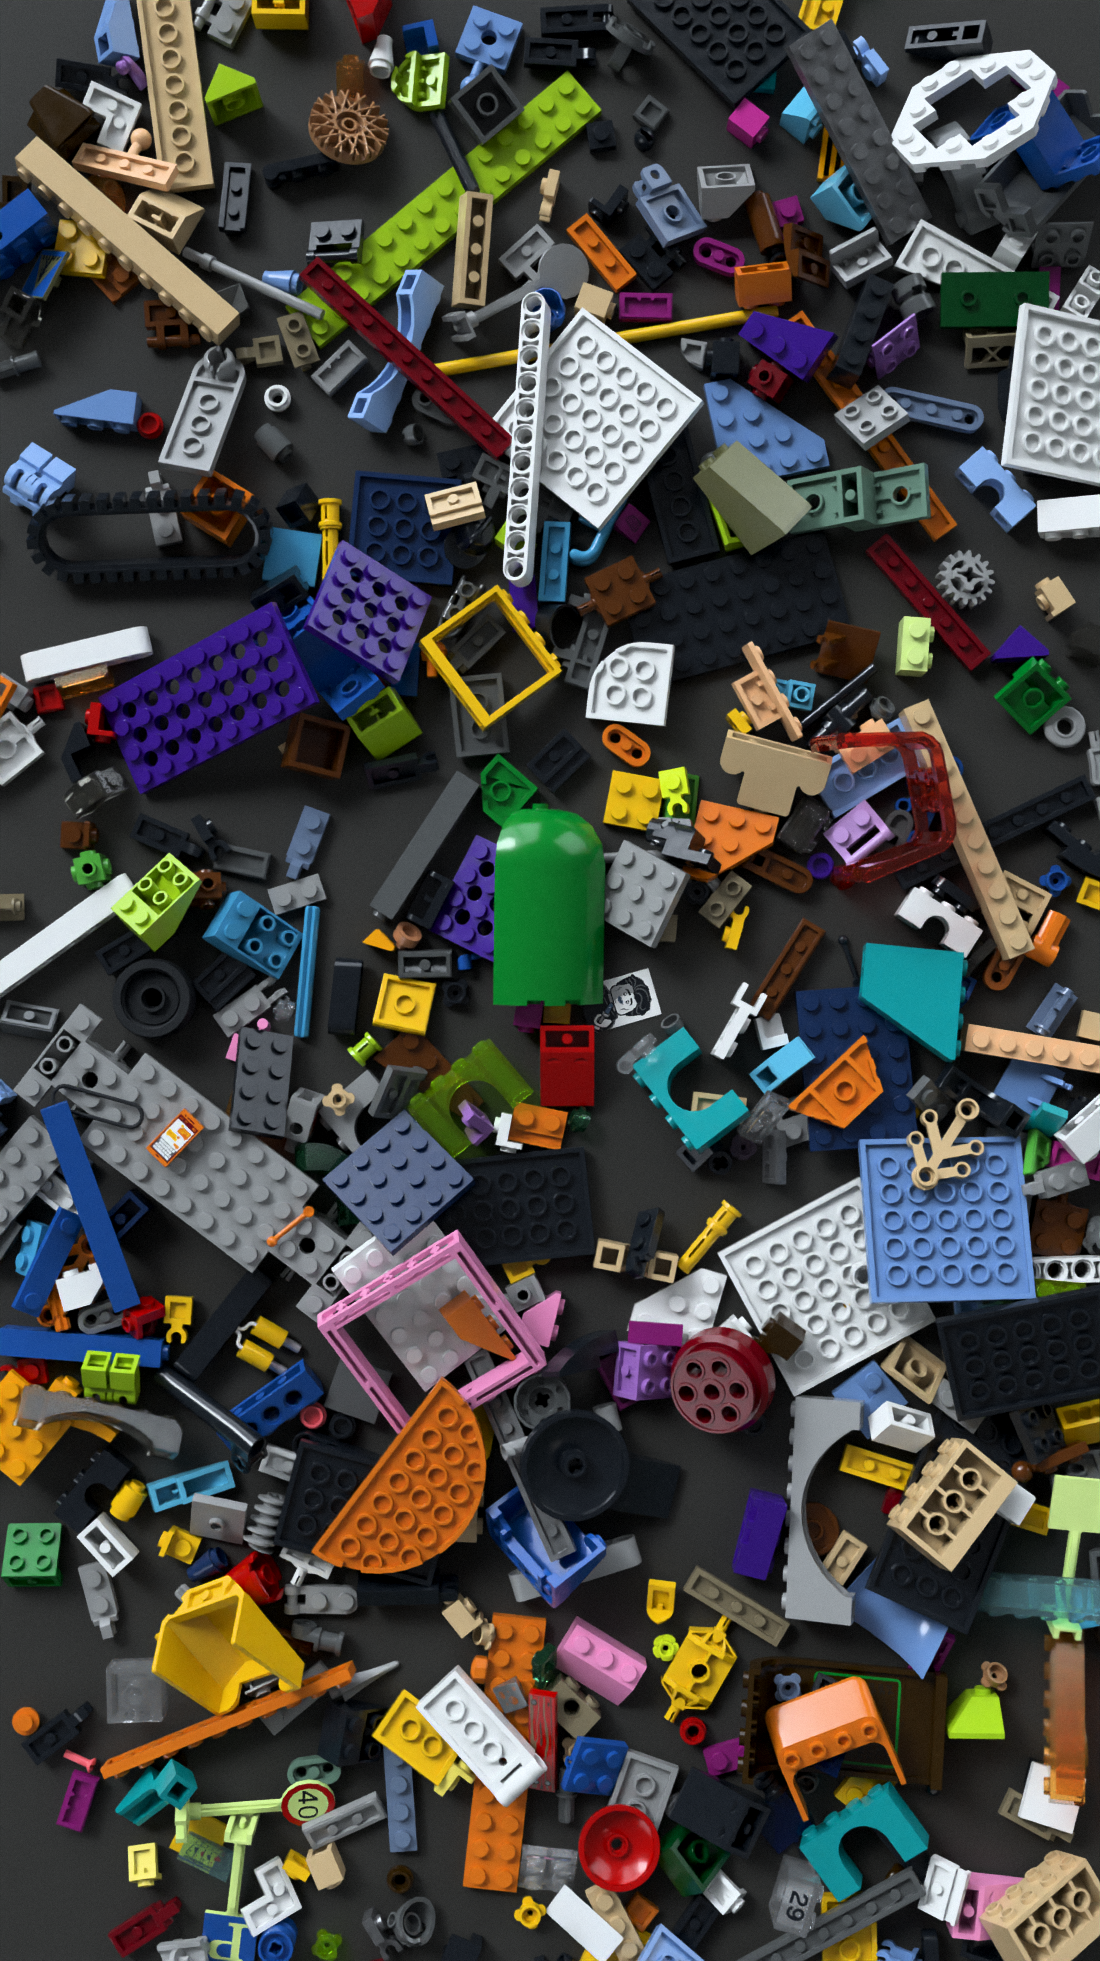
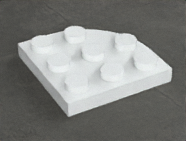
(633, 684)

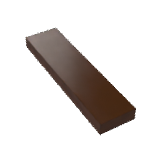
(788, 967)

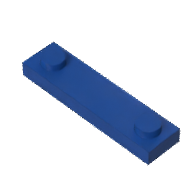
(48, 1262)

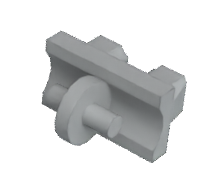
(185, 1950)

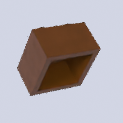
(315, 746)

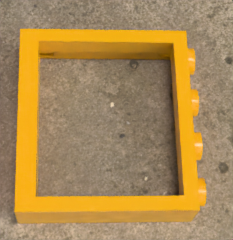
(520, 623)

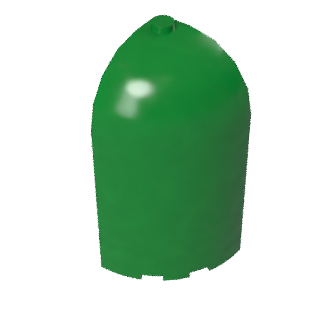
(548, 910)

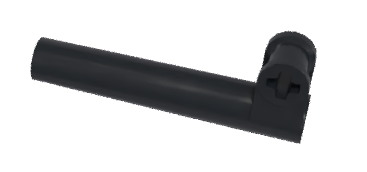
(245, 1442)

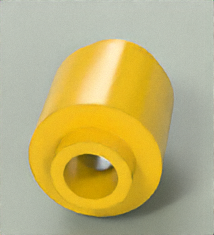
(128, 1500)

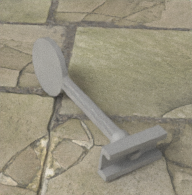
(559, 268)

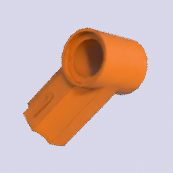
(1048, 938)

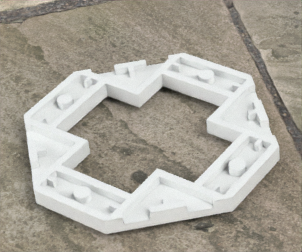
(986, 69)

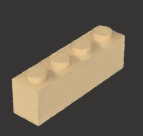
(472, 250)

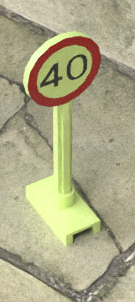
(299, 1804)

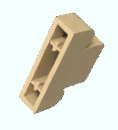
(772, 771)

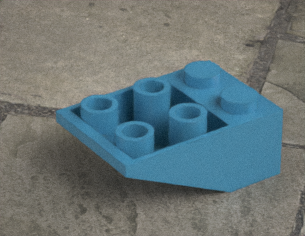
(252, 934)

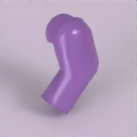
(127, 65)

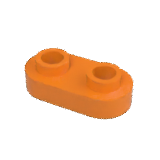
(626, 745)

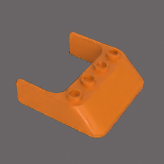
(826, 1726)

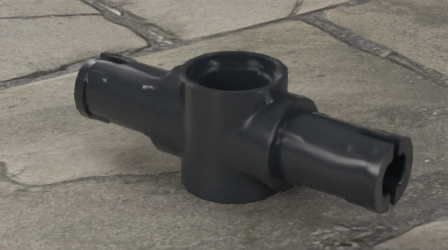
(843, 717)

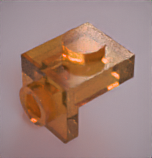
(350, 75)

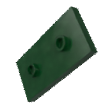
(989, 298)

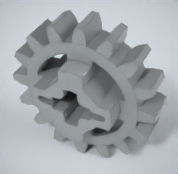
(965, 579)

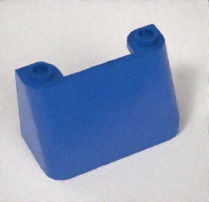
(518, 1538)

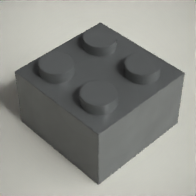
(485, 105)

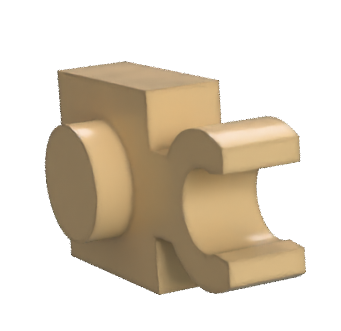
(549, 189)

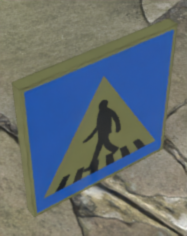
(45, 273)

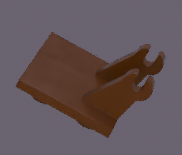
(845, 650)

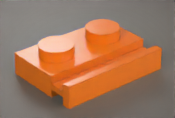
(538, 1126)

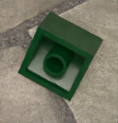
(690, 1860)

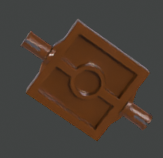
(619, 591)
(1056, 1228)

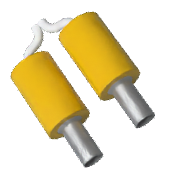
(269, 1333)

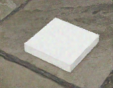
(1035, 1805)

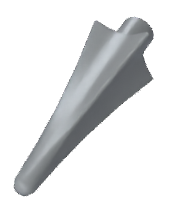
(361, 1680)

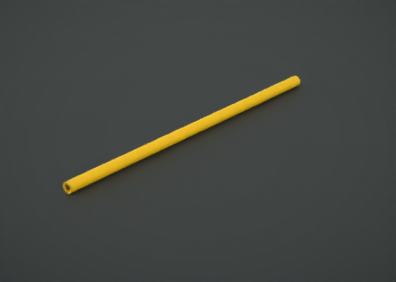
(630, 336)

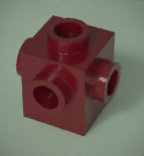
(770, 380)

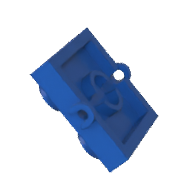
(594, 1765)

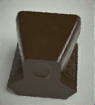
(62, 121)

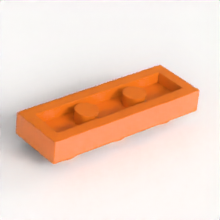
(601, 253)

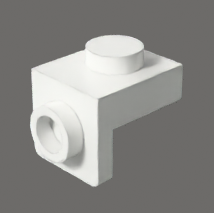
(502, 1127)

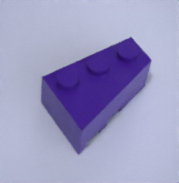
(789, 343)
(759, 1534)

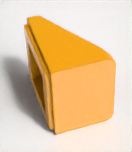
(380, 940)

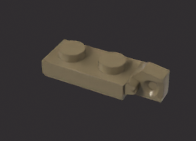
(1010, 1807)

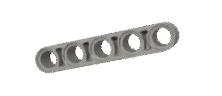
(620, 1555)

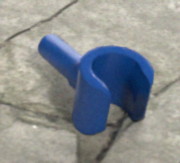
(464, 961)

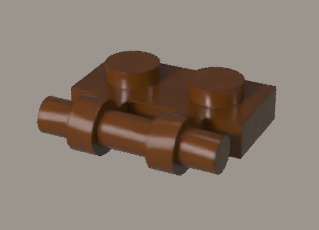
(161, 317)

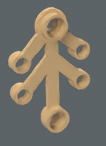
(942, 1148)

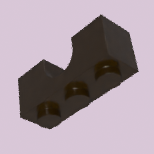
(780, 1337)

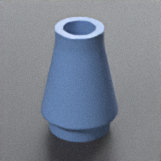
(284, 280)

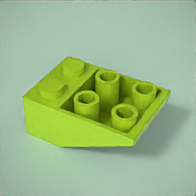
(158, 901)

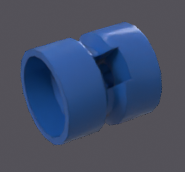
(278, 1941)

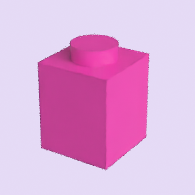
(748, 123)

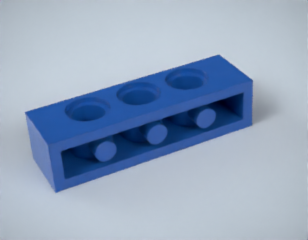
(274, 1394)

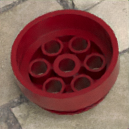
(745, 1365)

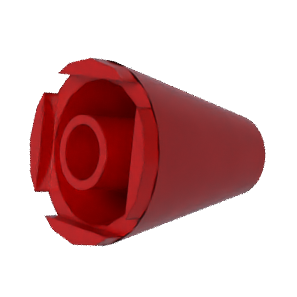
(258, 1578)

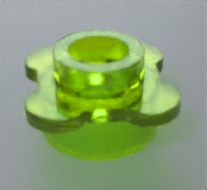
(323, 1952)

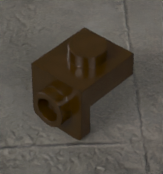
(11, 188)

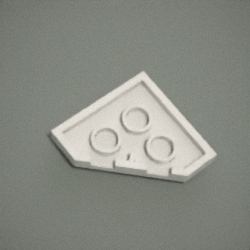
(686, 1302)

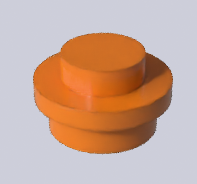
(26, 1721)

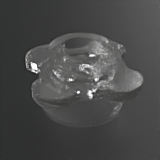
(283, 1009)

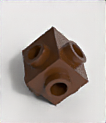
(210, 890)

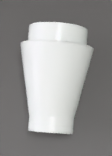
(381, 59)

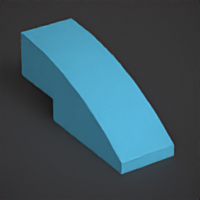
(182, 1486)

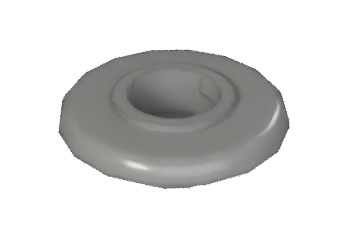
(1077, 727)

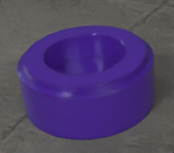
(820, 865)

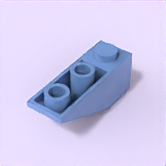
(116, 33)
(104, 410)

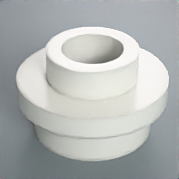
(272, 392)

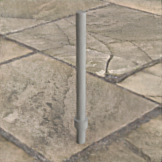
(211, 264)

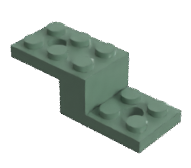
(863, 498)

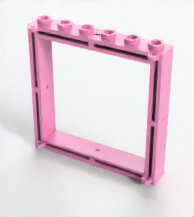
(481, 1390)

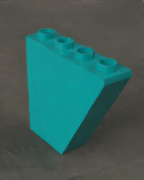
(917, 993)

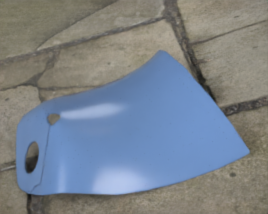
(902, 1629)

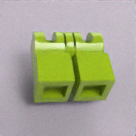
(113, 1379)

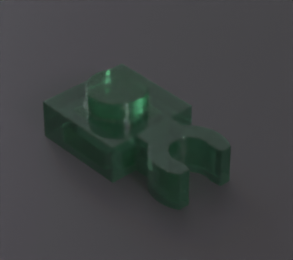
(543, 1664)

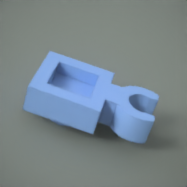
(872, 65)

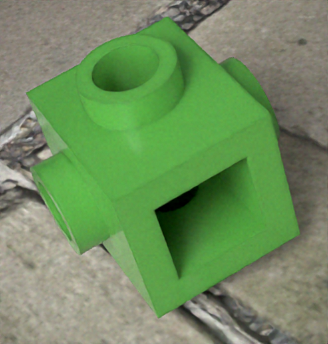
(101, 870)

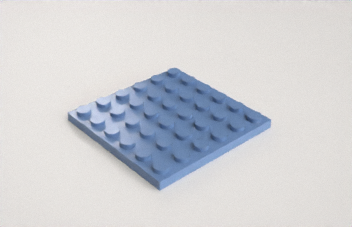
(947, 1242)

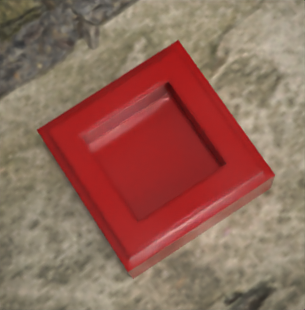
(48, 699)

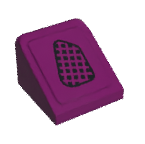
(631, 523)

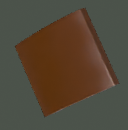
(804, 255)

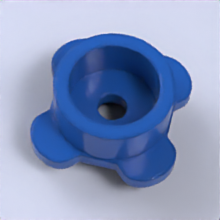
(1047, 880)

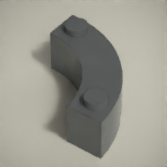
(962, 183)

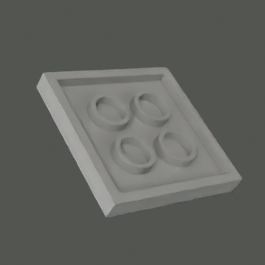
(642, 893)

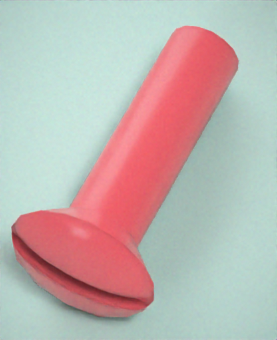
(89, 1764)

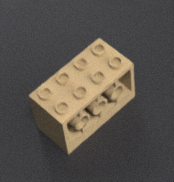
(968, 1507)
(1048, 1912)

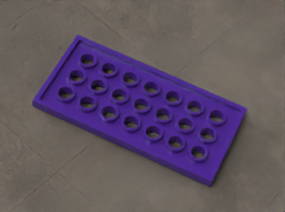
(234, 731)

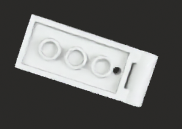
(481, 1736)

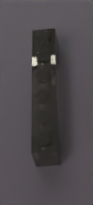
(157, 1434)

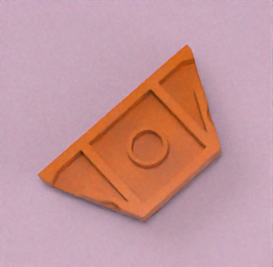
(842, 1089)

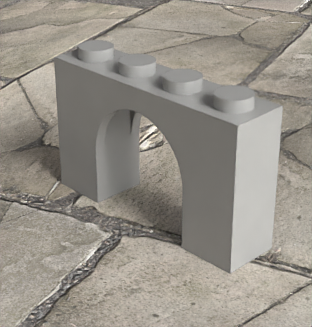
(346, 1125)

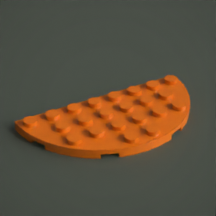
(416, 1493)

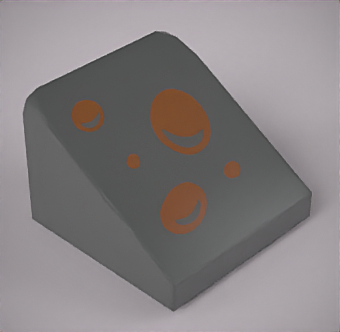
(511, 1695)

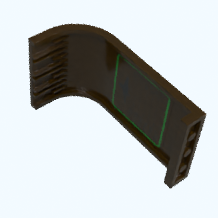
(907, 1704)

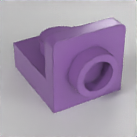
(477, 1123)

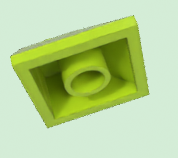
(975, 1715)

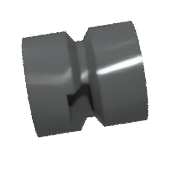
(912, 297)

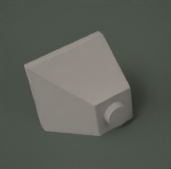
(723, 189)

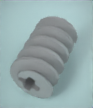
(266, 1522)

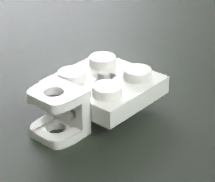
(737, 1024)

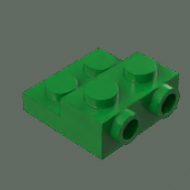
(1033, 694)

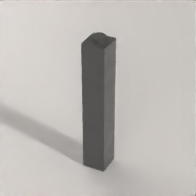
(424, 847)

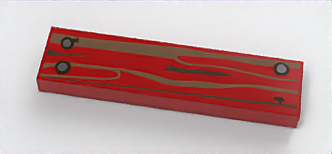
(543, 1735)

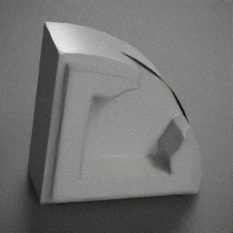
(693, 352)

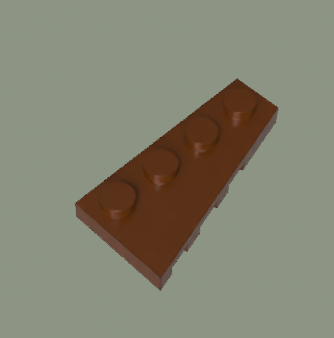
(417, 1050)

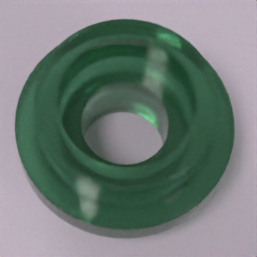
(579, 1119)

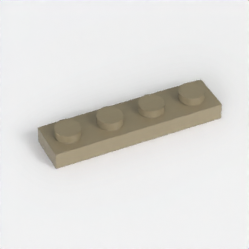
(736, 1605)

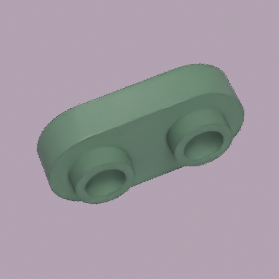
(315, 1770)

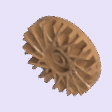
(348, 128)

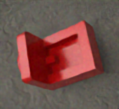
(95, 719)
(140, 1314)

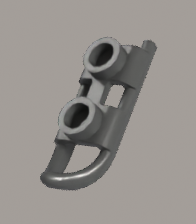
(467, 592)

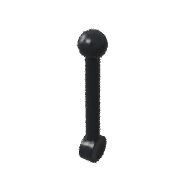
(843, 940)

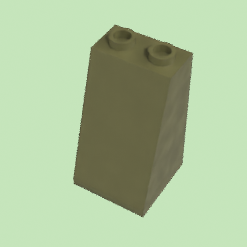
(750, 496)

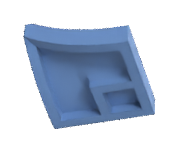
(874, 1387)

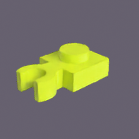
(674, 786)

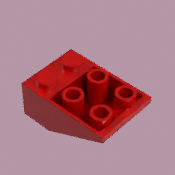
(567, 1065)

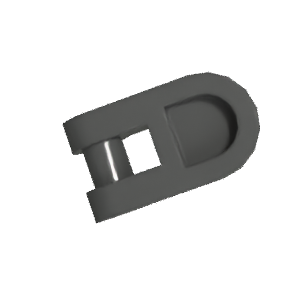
(901, 824)

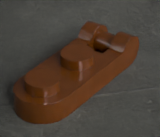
(780, 872)

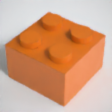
(223, 524)

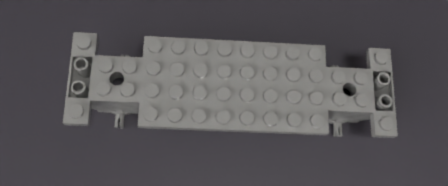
(220, 1184)

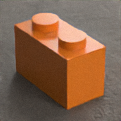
(763, 284)

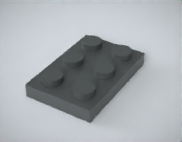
(468, 736)

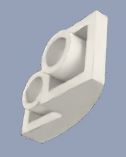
(1084, 293)

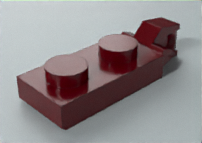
(144, 1926)

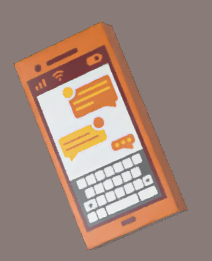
(175, 1137)

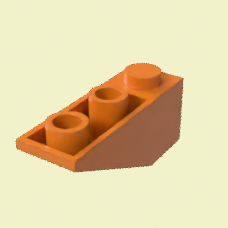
(472, 1326)

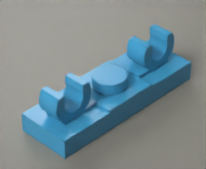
(554, 562)

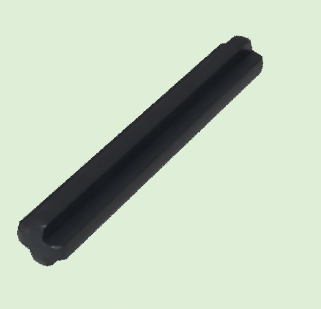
(454, 151)

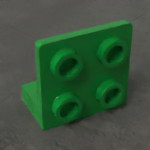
(32, 1555)

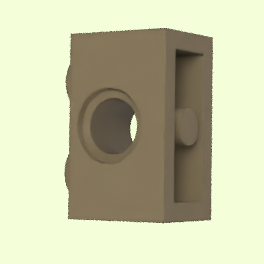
(577, 1720)

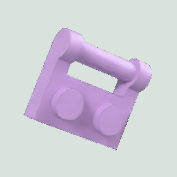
(853, 828)

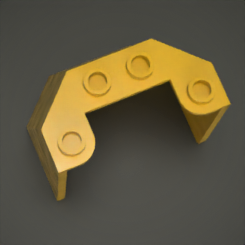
(221, 1643)

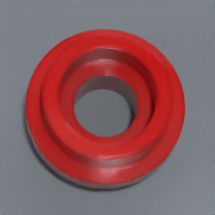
(699, 1736)

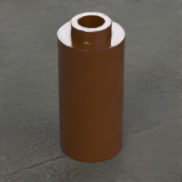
(764, 222)

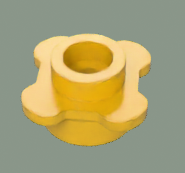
(530, 1921)

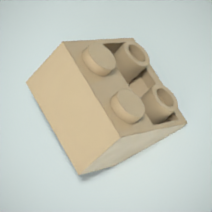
(166, 217)

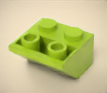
(384, 724)

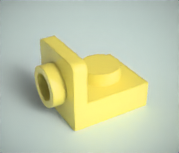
(451, 1778)
(143, 1864)

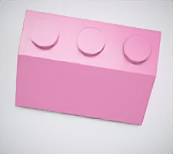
(599, 1661)

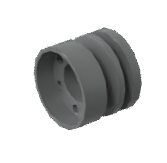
(526, 1394)

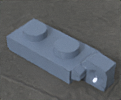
(306, 841)

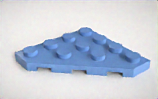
(763, 430)

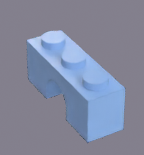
(984, 470)

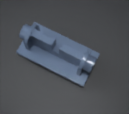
(1052, 1011)

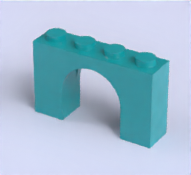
(699, 1127)
(879, 1809)

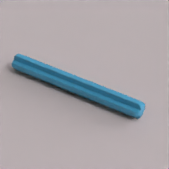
(307, 971)

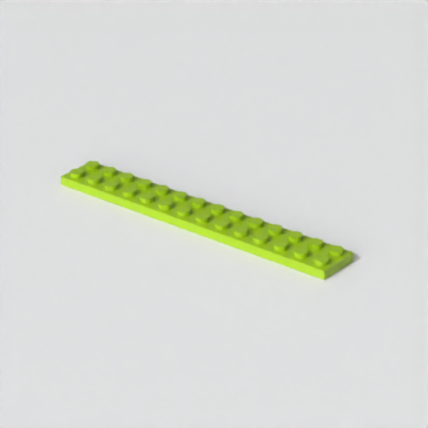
(432, 216)

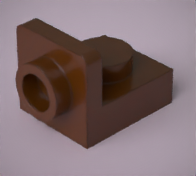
(79, 835)

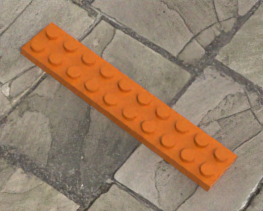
(495, 1829)

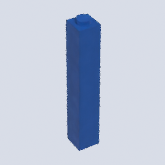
(73, 1344)

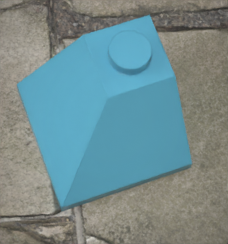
(841, 202)

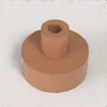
(406, 935)

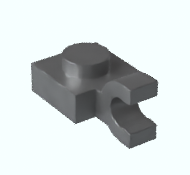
(377, 1929)

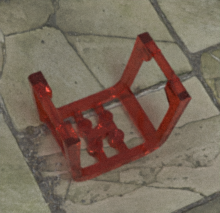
(928, 792)

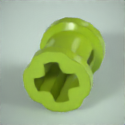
(364, 1049)

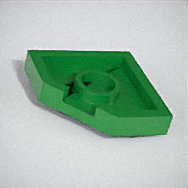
(504, 790)

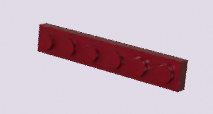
(927, 602)

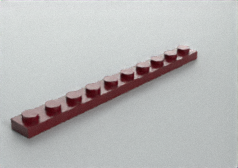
(406, 358)

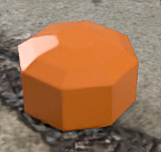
(479, 1669)

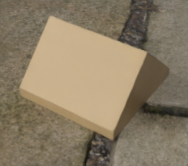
(914, 1368)

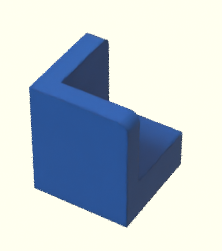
(421, 37)

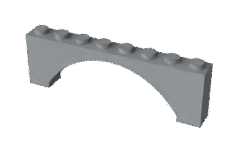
(811, 1588)

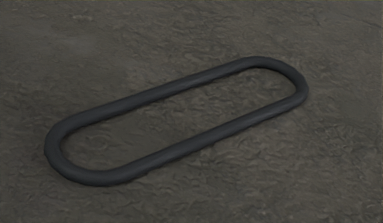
(102, 1096)

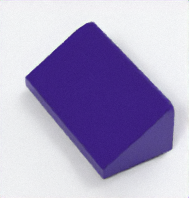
(526, 601)

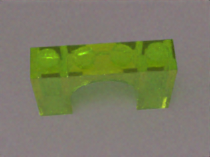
(483, 1064)

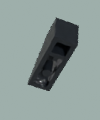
(949, 40)

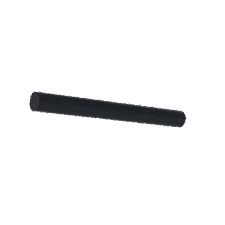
(838, 696)

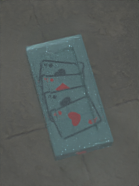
(206, 1856)

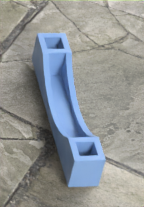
(416, 303)

